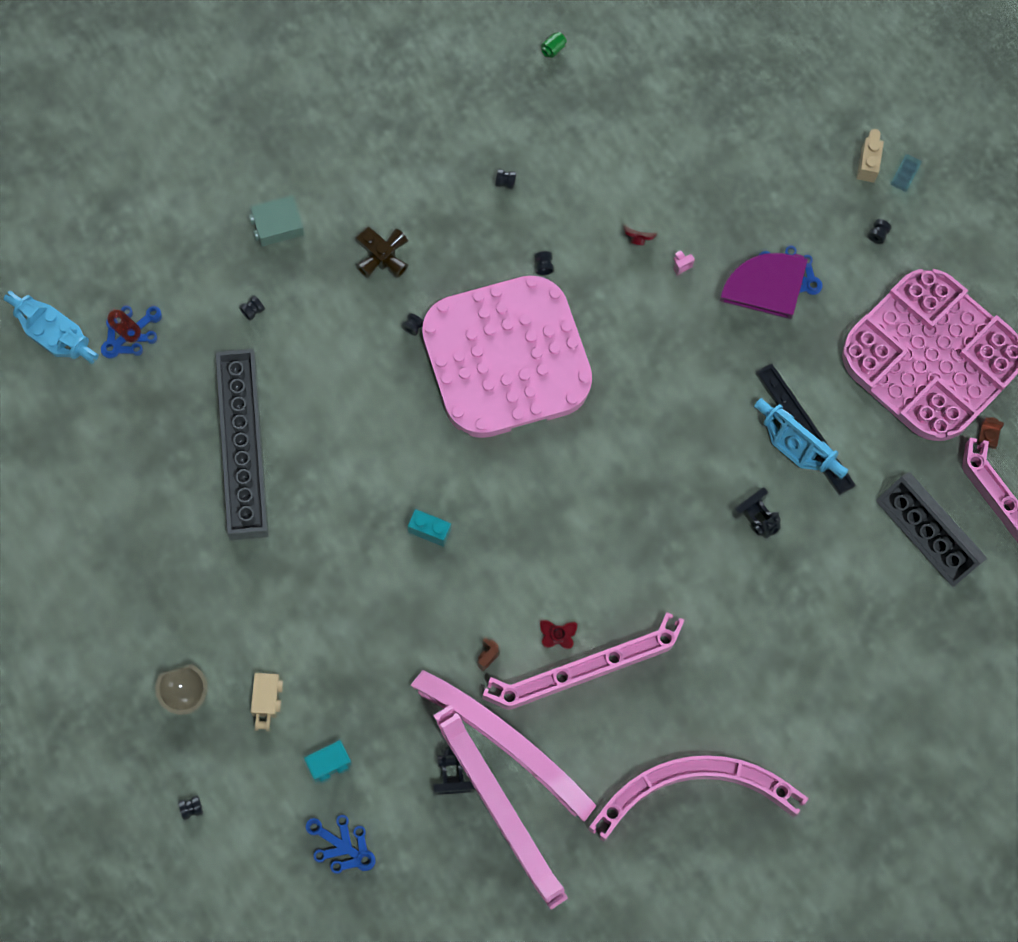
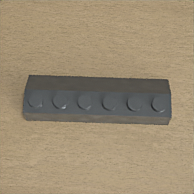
(931, 529)

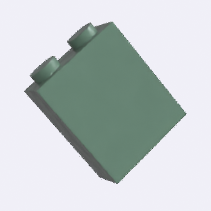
(276, 221)

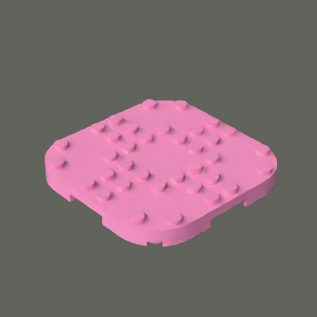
(932, 355)
(506, 356)

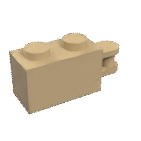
(870, 157)
(265, 699)

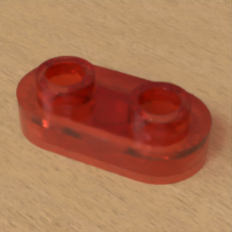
(124, 326)

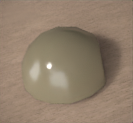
(181, 689)

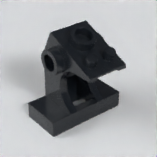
(753, 506)
(451, 785)

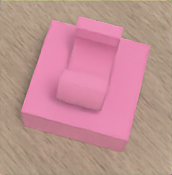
(682, 263)

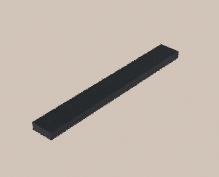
(783, 395)

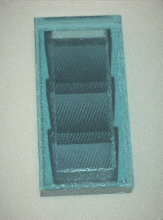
(906, 173)

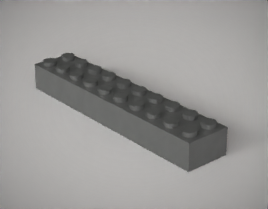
(242, 445)

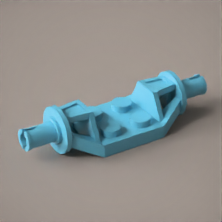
(50, 328)
(798, 442)

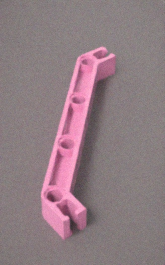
(991, 485)
(585, 668)
(499, 807)

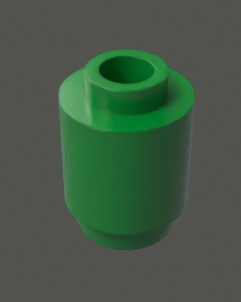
(553, 44)

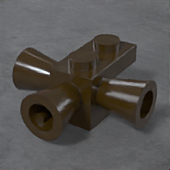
(381, 252)

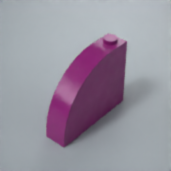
(767, 284)

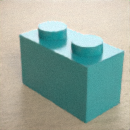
(429, 527)
(328, 762)

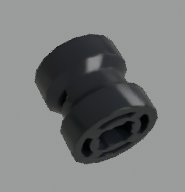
(505, 179)
(879, 231)
(544, 263)
(252, 307)
(190, 807)

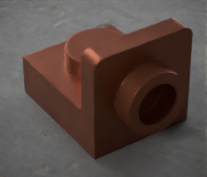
(990, 431)
(486, 658)

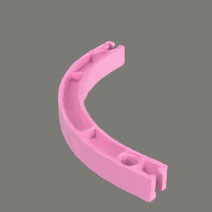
(508, 740)
(698, 768)

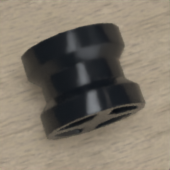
(412, 324)

